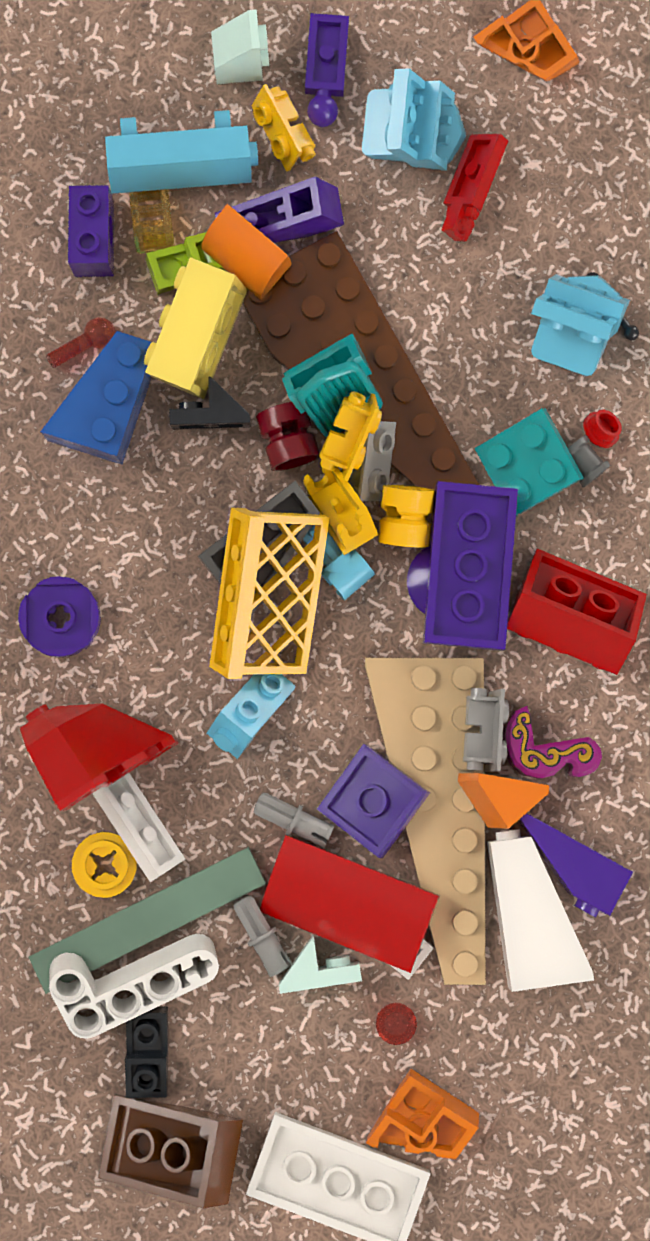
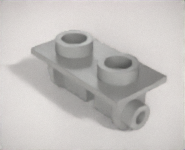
(375, 468)
(490, 715)

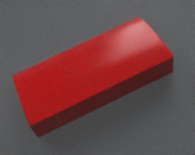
(348, 903)

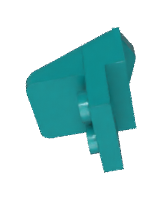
(326, 379)

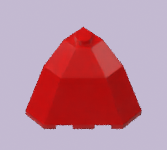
(88, 748)

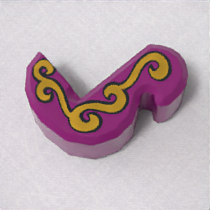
(545, 760)

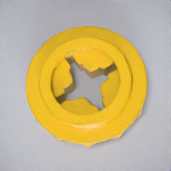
(85, 866)

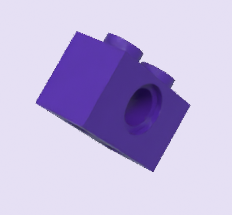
(91, 231)

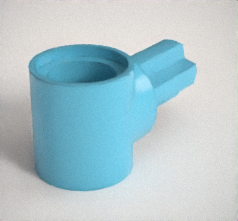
(343, 571)

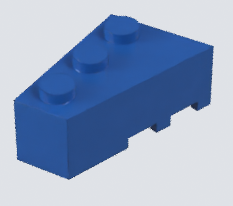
(105, 402)

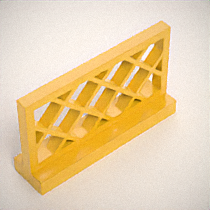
(238, 598)

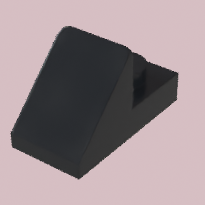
(222, 412)

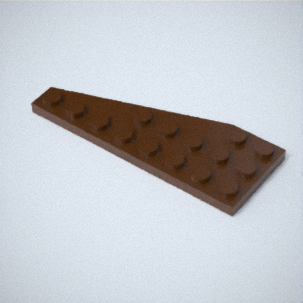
(325, 301)

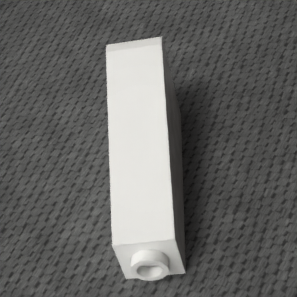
(533, 925)

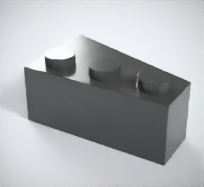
(289, 500)

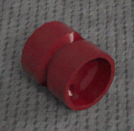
(291, 449)

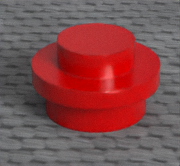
(602, 428)

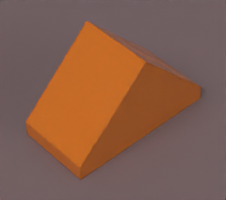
(501, 799)

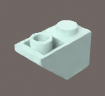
(240, 49)

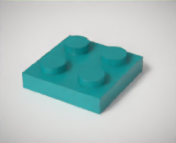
(530, 459)

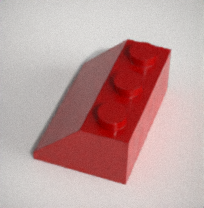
(577, 612)

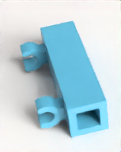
(179, 157)

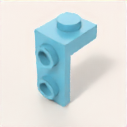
(249, 711)

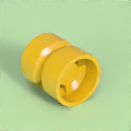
(406, 516)

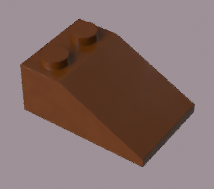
(171, 1151)

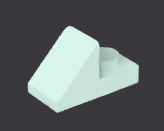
(306, 973)

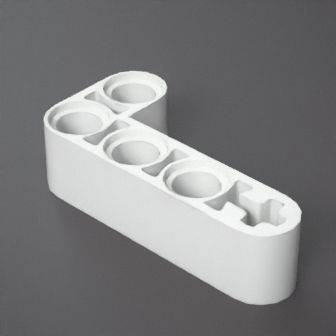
(135, 977)

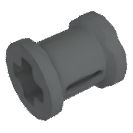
(587, 460)

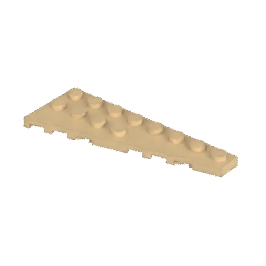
(424, 733)

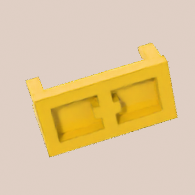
(349, 518)

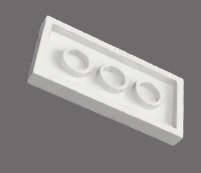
(337, 1181)

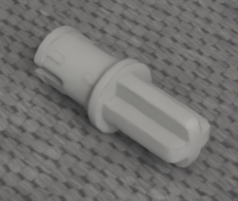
(293, 819)
(262, 936)

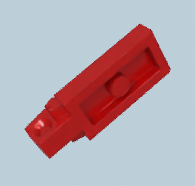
(472, 183)

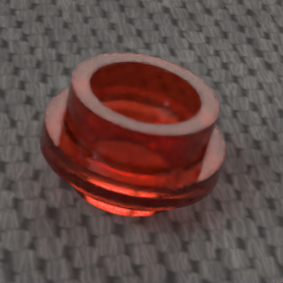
(396, 1023)

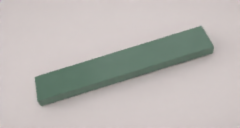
(155, 915)

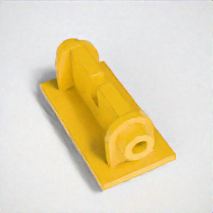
(274, 112)
(358, 420)

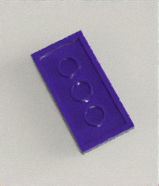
(470, 566)

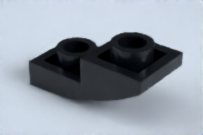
(147, 1055)

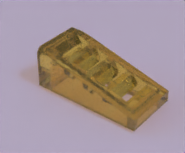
(151, 234)

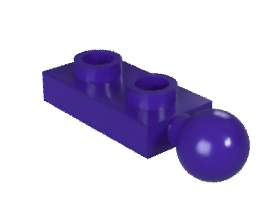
(326, 66)

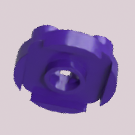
(43, 601)

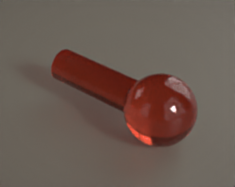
(96, 334)

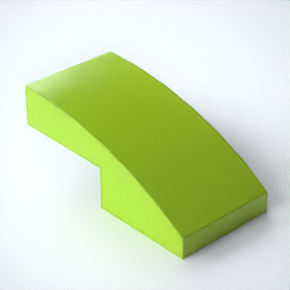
(166, 262)

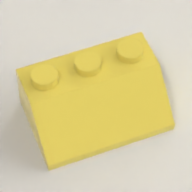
(195, 327)

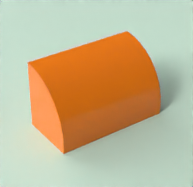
(245, 252)

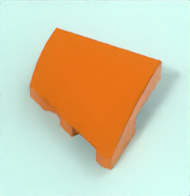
(540, 52)
(436, 1126)

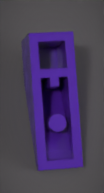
(294, 210)
(581, 871)

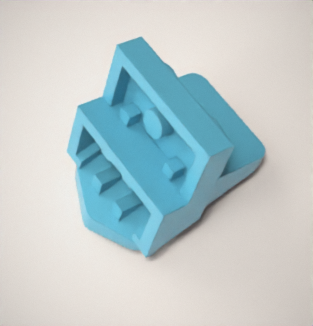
(413, 122)
(576, 321)

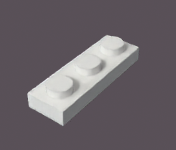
(139, 827)

